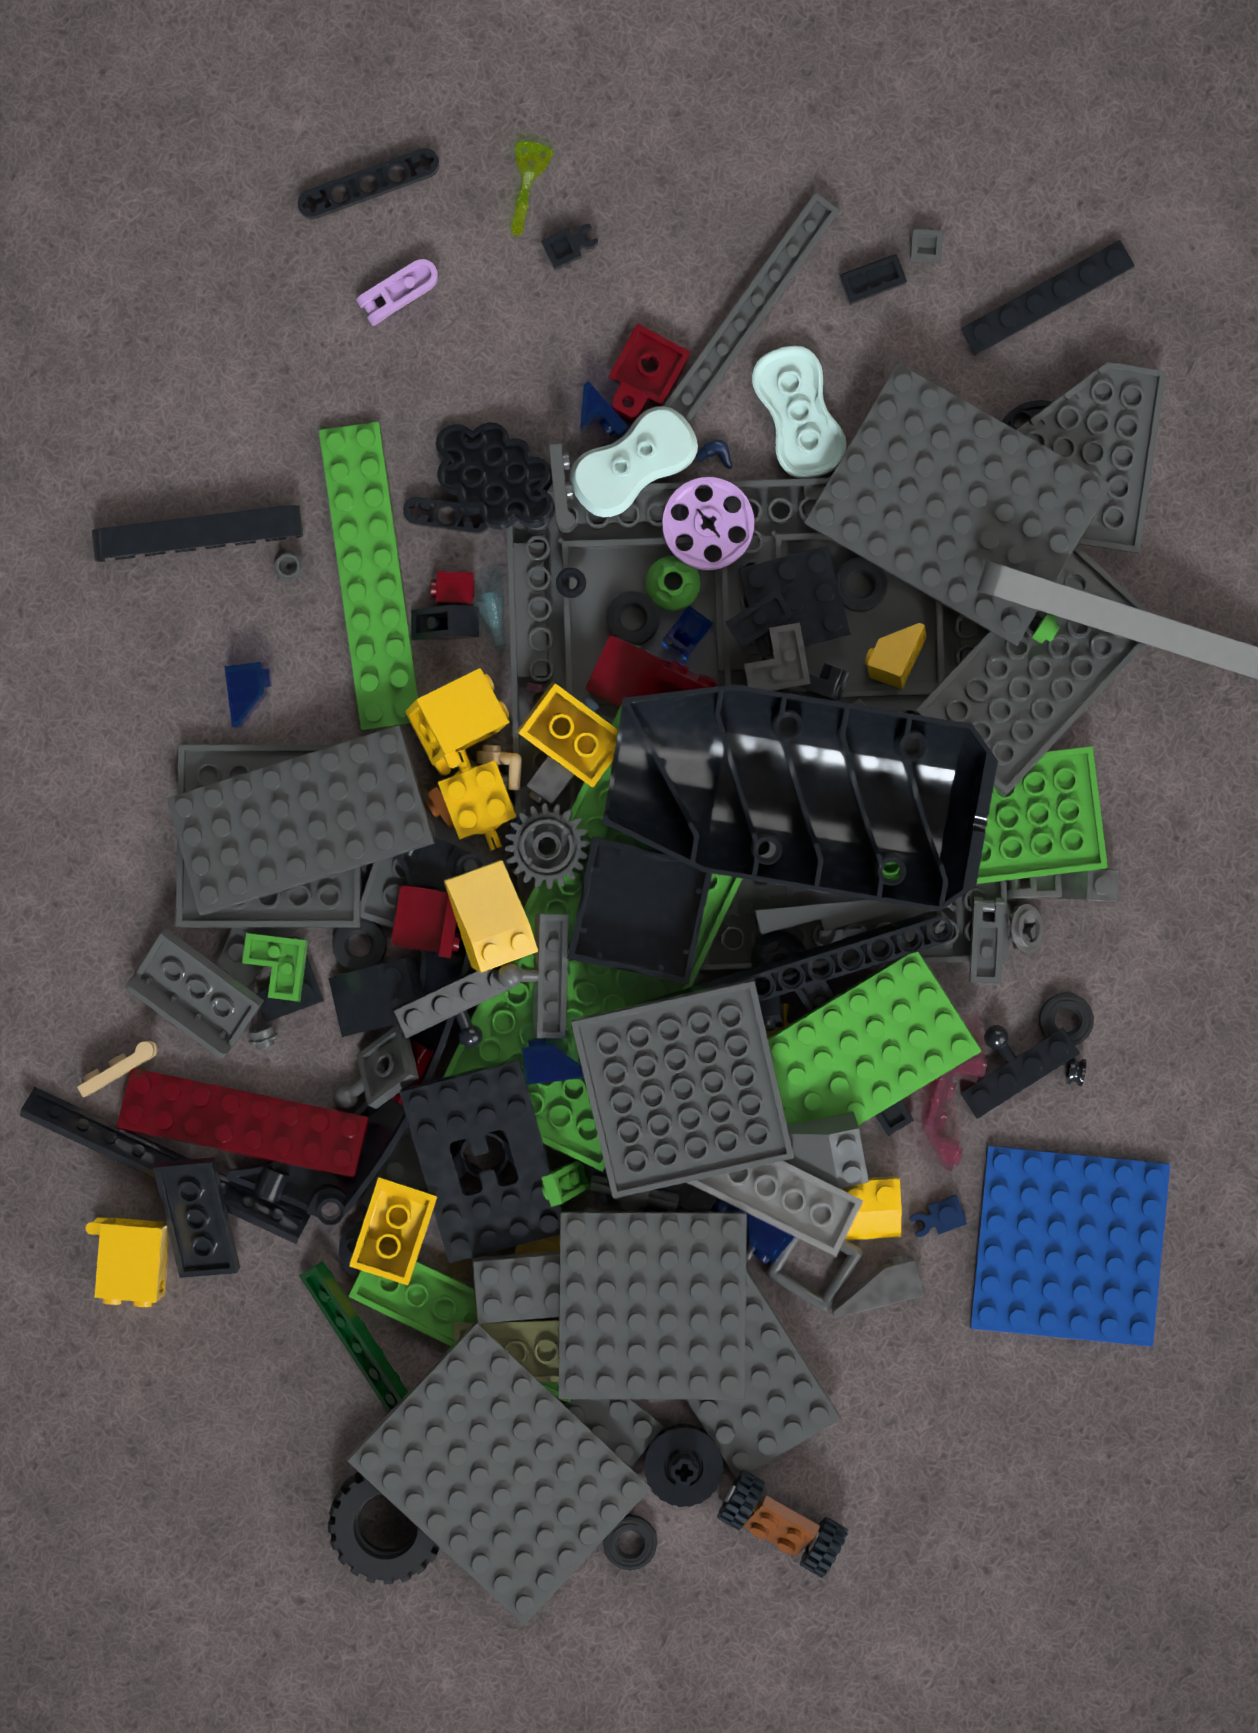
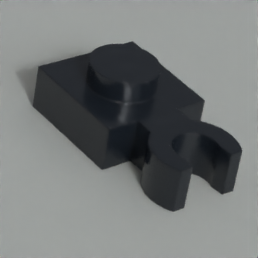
(564, 247)

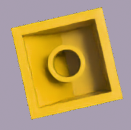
(880, 1209)

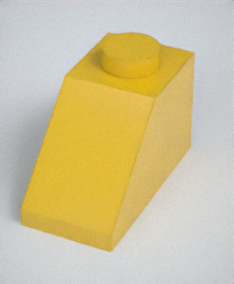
(896, 655)

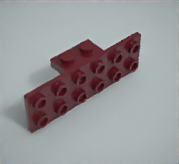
(632, 671)

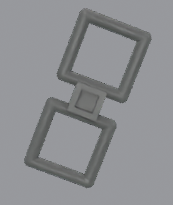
(821, 1302)

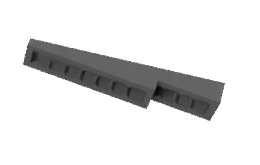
(830, 914)

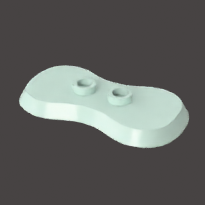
(792, 390)
(653, 447)

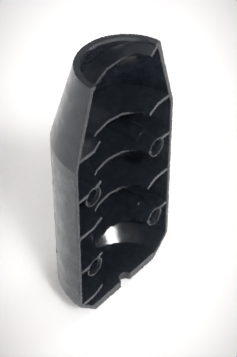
(837, 797)

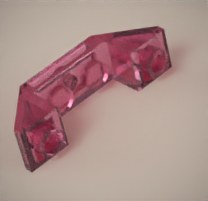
(947, 1148)

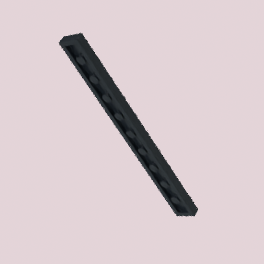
(144, 1154)

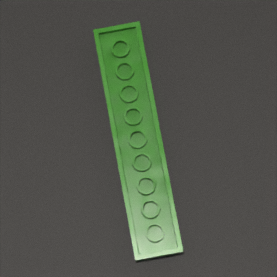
(369, 574)

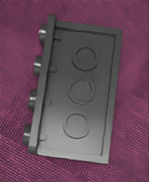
(194, 994)

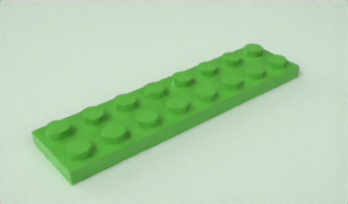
(427, 1304)

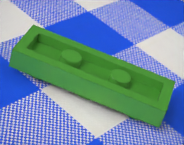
(565, 1182)

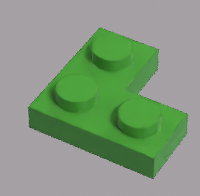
(287, 962)

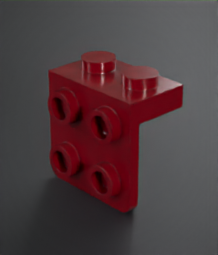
(425, 921)

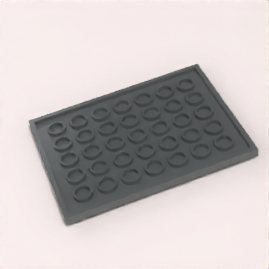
(946, 488)
(498, 1473)

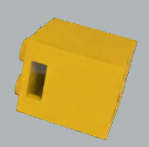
(457, 718)
(130, 1260)

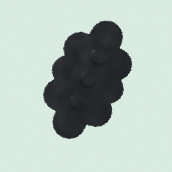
(495, 476)

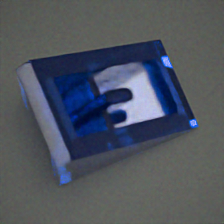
(687, 633)

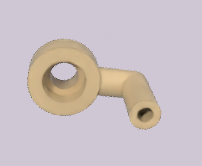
(493, 752)

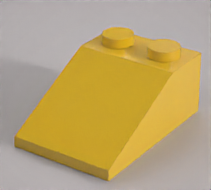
(570, 734)
(490, 917)
(393, 1231)

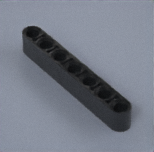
(198, 531)

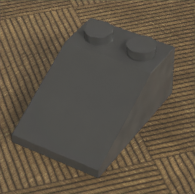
(829, 1150)

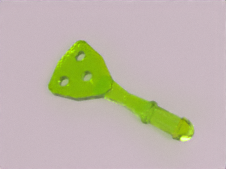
(528, 175)

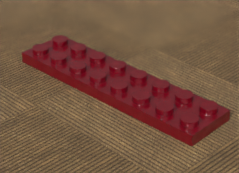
(243, 1122)

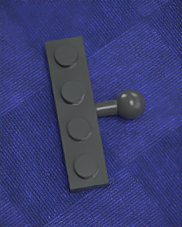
(548, 976)

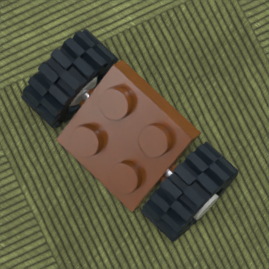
(782, 1525)

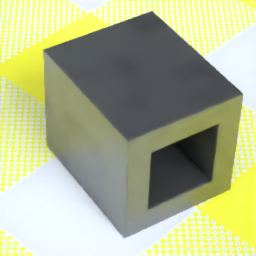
(549, 782)

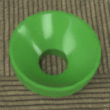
(672, 599)

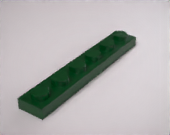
(354, 1335)

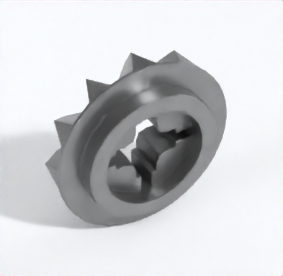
(1032, 934)

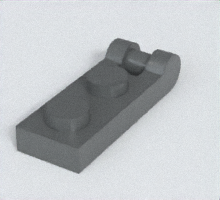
(561, 489)
(986, 941)

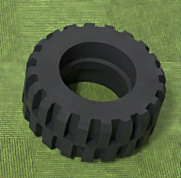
(361, 1554)

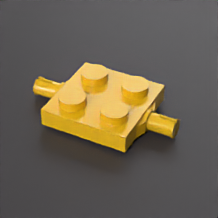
(477, 800)

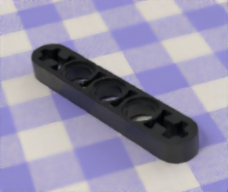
(379, 172)

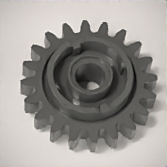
(543, 826)

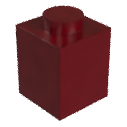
(453, 588)

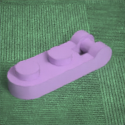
(399, 290)

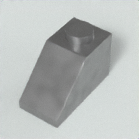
(1090, 885)

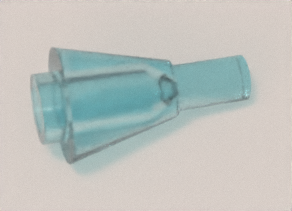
(492, 611)

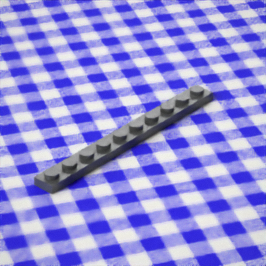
(752, 307)

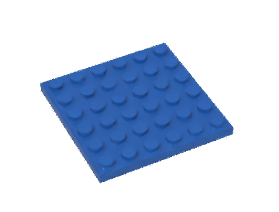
(1070, 1246)

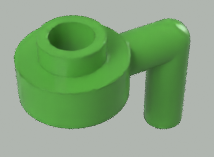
(1046, 628)

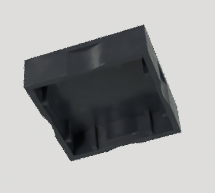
(639, 911)

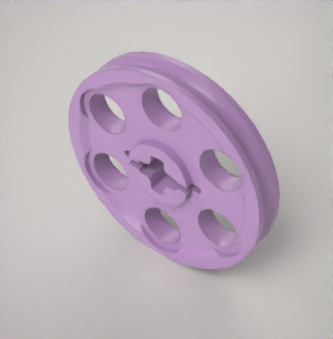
(703, 538)

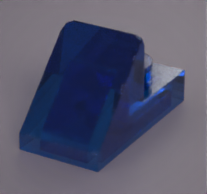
(594, 406)

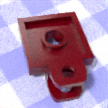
(635, 383)

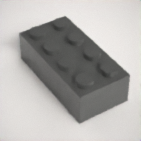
(516, 1286)

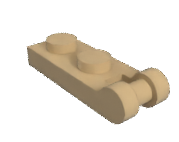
(118, 1067)

